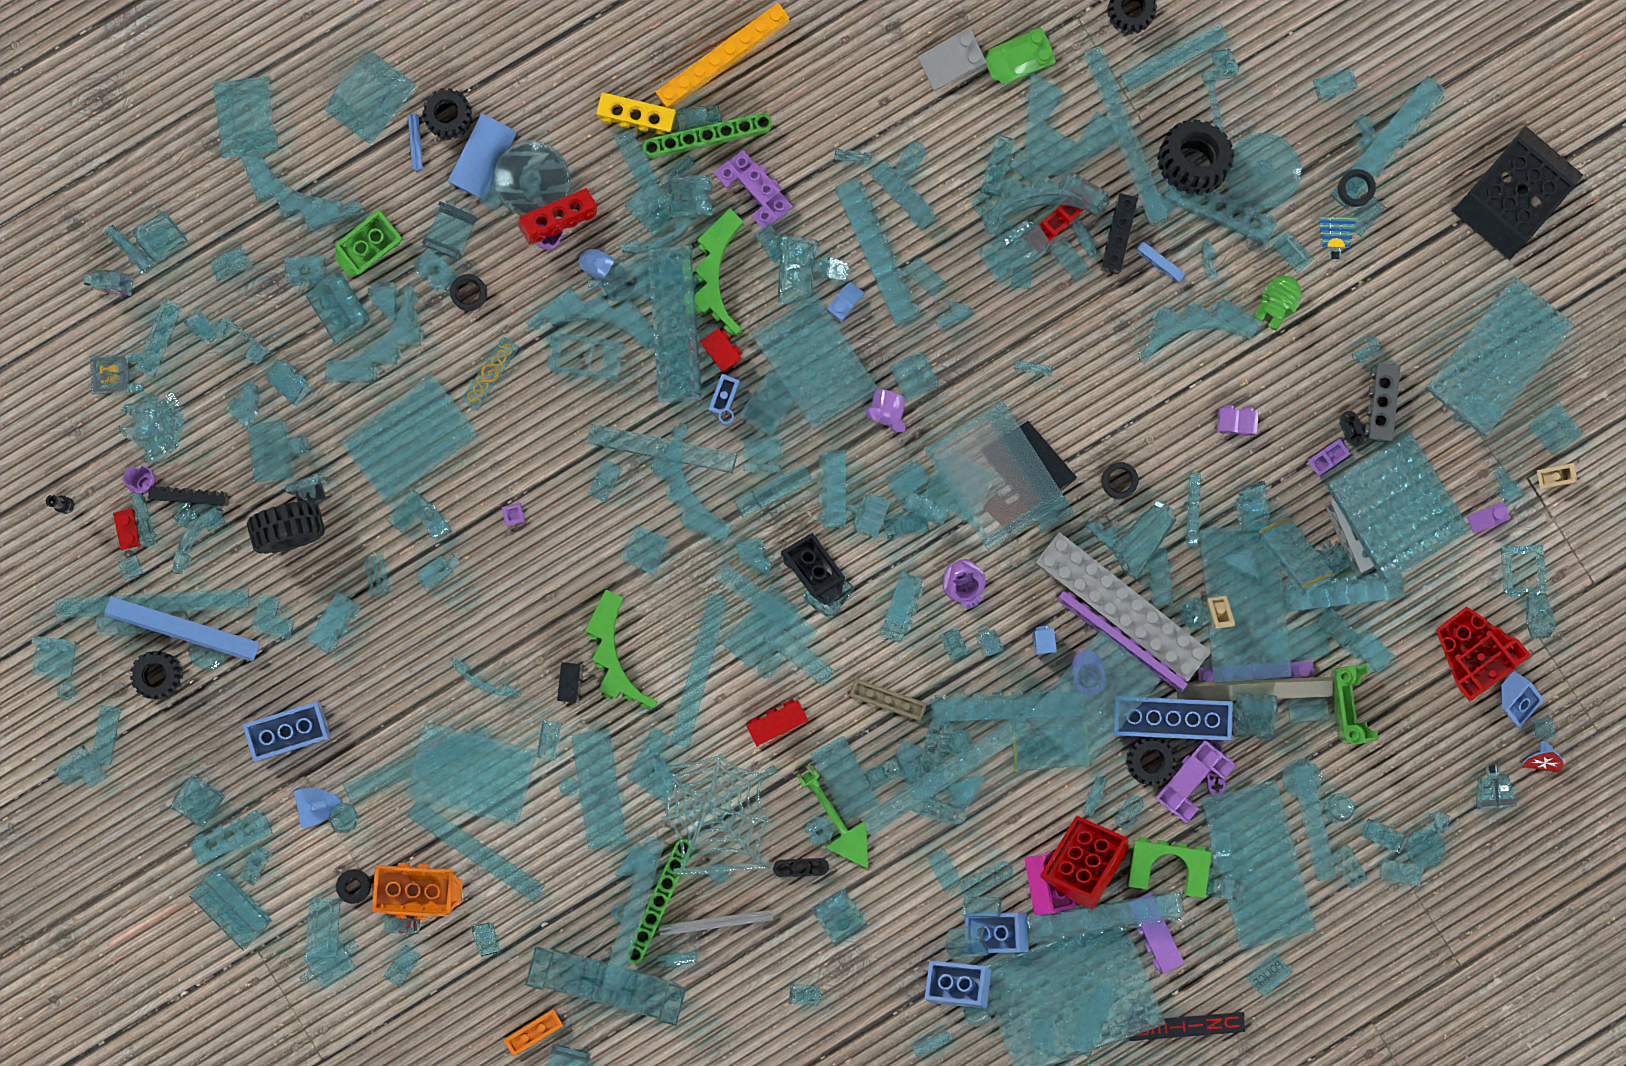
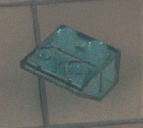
(289, 384)

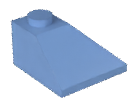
(1519, 698)

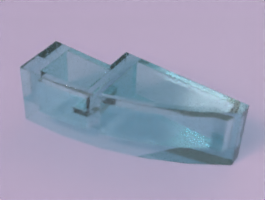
(997, 165)
(112, 627)

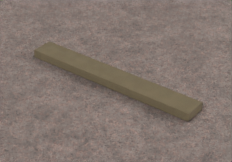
(1276, 687)

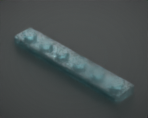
(1174, 57)
(765, 603)
(1313, 822)

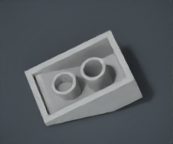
(952, 60)

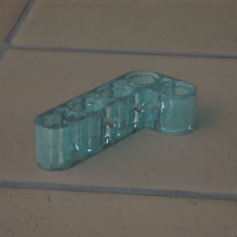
(903, 194)

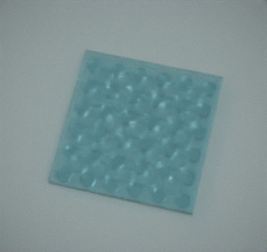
(1397, 507)

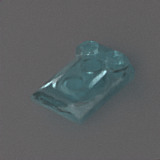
(1014, 250)
(795, 268)

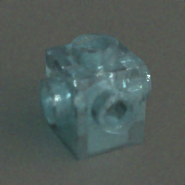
(824, 824)

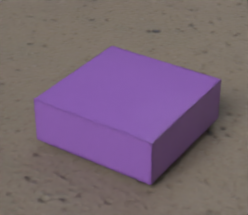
(513, 514)

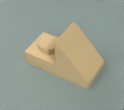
(1557, 476)
(1220, 612)

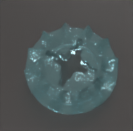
(1191, 606)

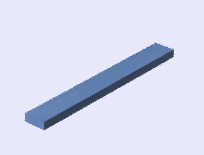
(181, 629)

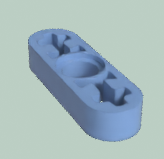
(1160, 262)

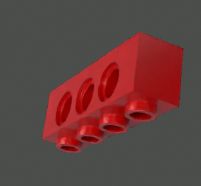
(562, 208)

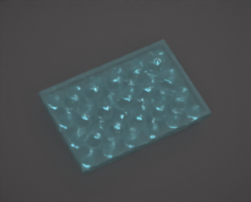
(814, 362)
(409, 438)
(1093, 698)
(471, 773)

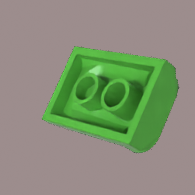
(1020, 57)
(366, 244)

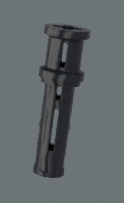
(59, 503)

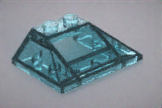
(369, 97)
(245, 116)

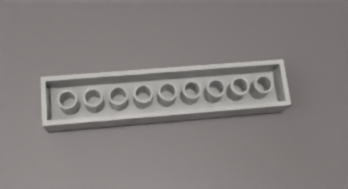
(1121, 606)

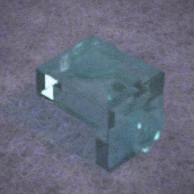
(1364, 125)
(833, 269)
(1365, 354)
(804, 994)

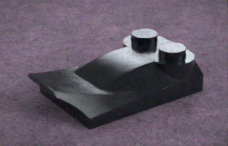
(814, 569)

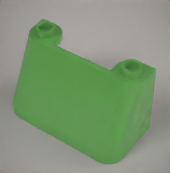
(1345, 714)

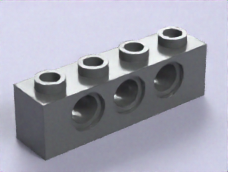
(1391, 374)

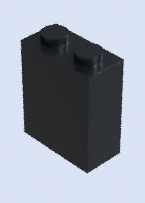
(570, 682)

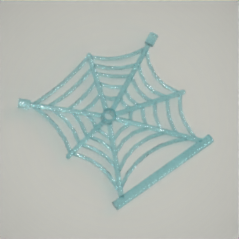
(682, 871)

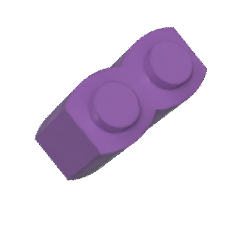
(1237, 421)

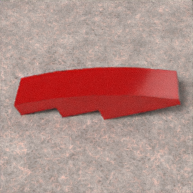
(1059, 220)

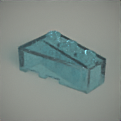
(902, 607)

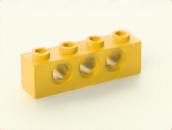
(609, 102)

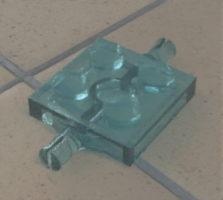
(330, 969)

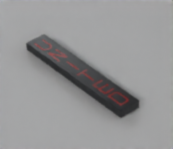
(1195, 1026)

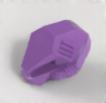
(964, 582)

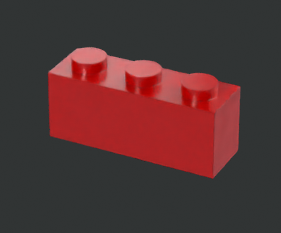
(776, 722)

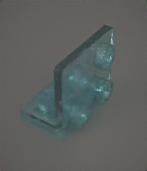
(53, 657)

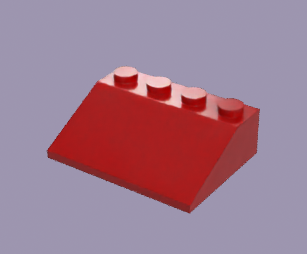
(1085, 861)

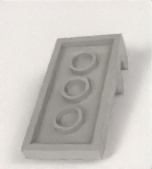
(1353, 548)

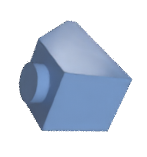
(844, 302)

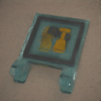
(111, 373)

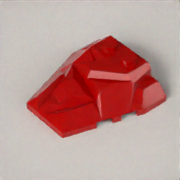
(1478, 652)

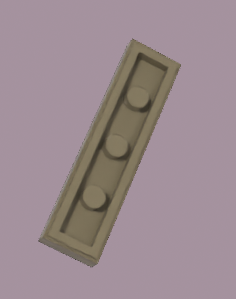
(888, 699)

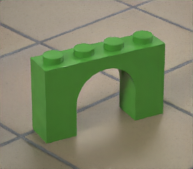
(1196, 862)

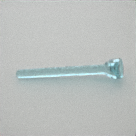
(1209, 79)

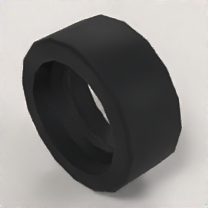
(1370, 183)
(468, 278)
(1105, 480)

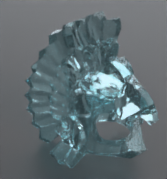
(156, 425)

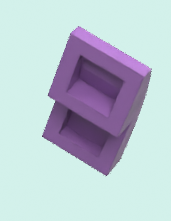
(1329, 457)

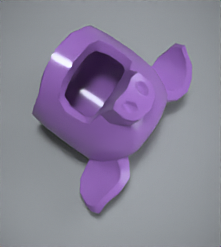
(887, 409)

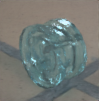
(60, 689)

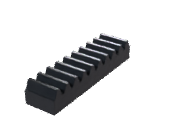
(188, 496)

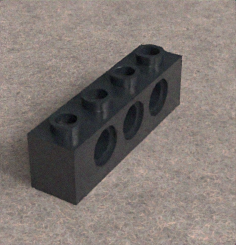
(1119, 233)

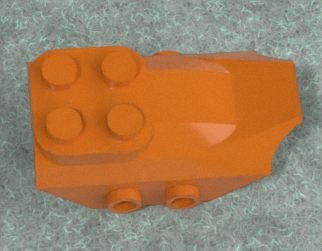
(415, 891)

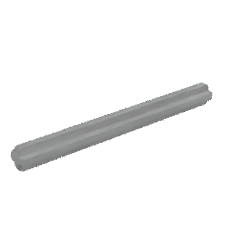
(718, 922)

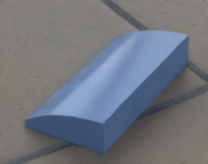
(480, 155)

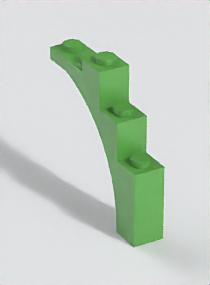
(714, 243)
(603, 626)

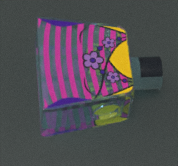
(110, 281)

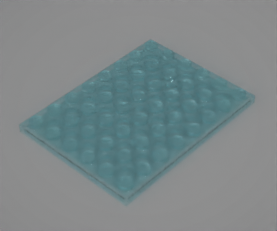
(1071, 998)

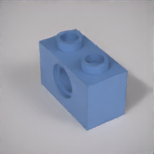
(1044, 640)

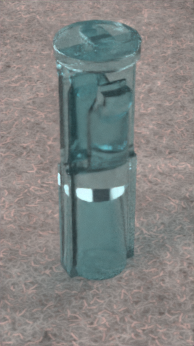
(143, 520)

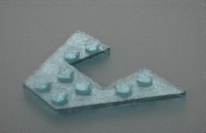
(1051, 147)

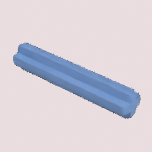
(415, 142)

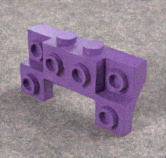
(758, 184)
(1189, 777)

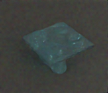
(1556, 428)
(645, 549)

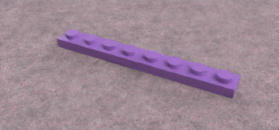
(1145, 657)

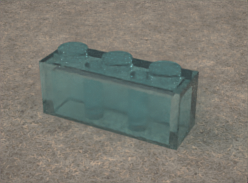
(333, 622)

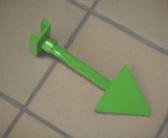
(851, 843)

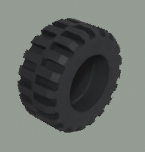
(1186, 175)
(285, 527)

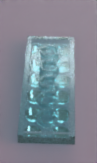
(598, 789)

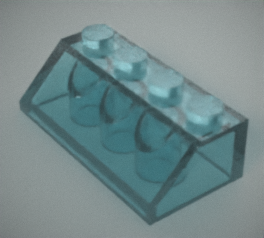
(230, 908)

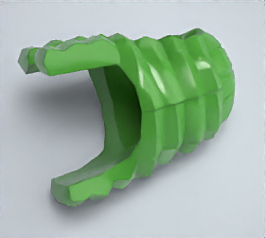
(1279, 300)

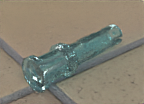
(134, 255)

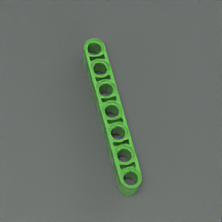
(700, 142)
(658, 910)

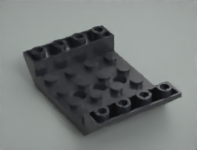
(1499, 211)

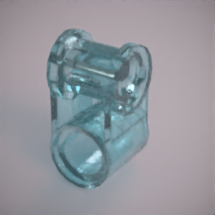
(435, 524)

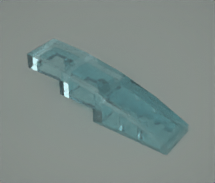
(773, 491)

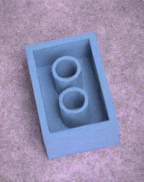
(958, 984)

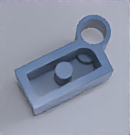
(724, 397)

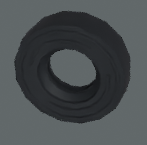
(364, 890)

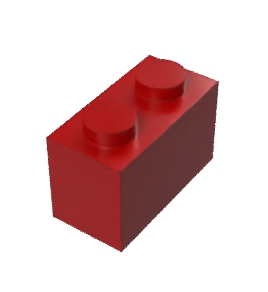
(721, 350)

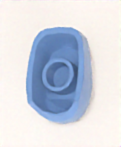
(596, 263)

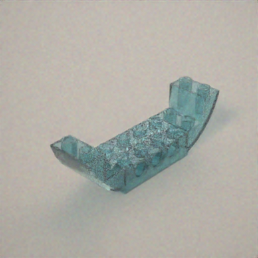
(585, 976)

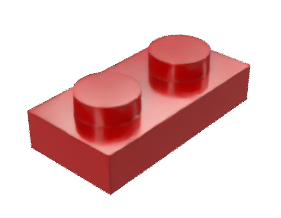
(126, 529)

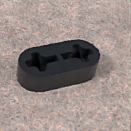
(1356, 426)

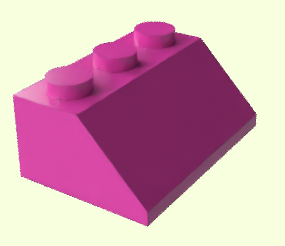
(1044, 896)

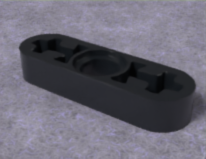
(786, 863)

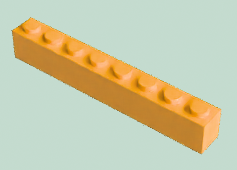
(723, 56)

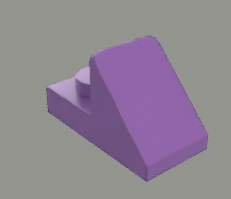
(1488, 517)

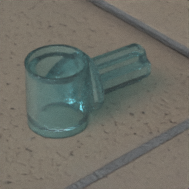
(1509, 489)

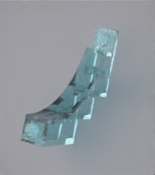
(316, 211)
(570, 308)

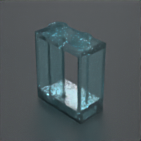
(1507, 573)

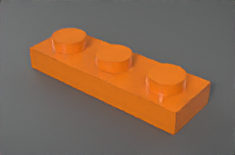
(533, 1032)

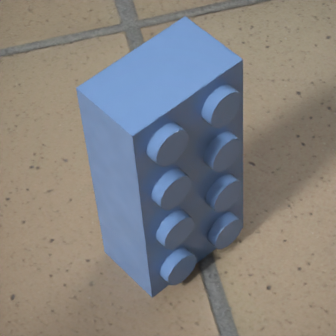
(286, 731)

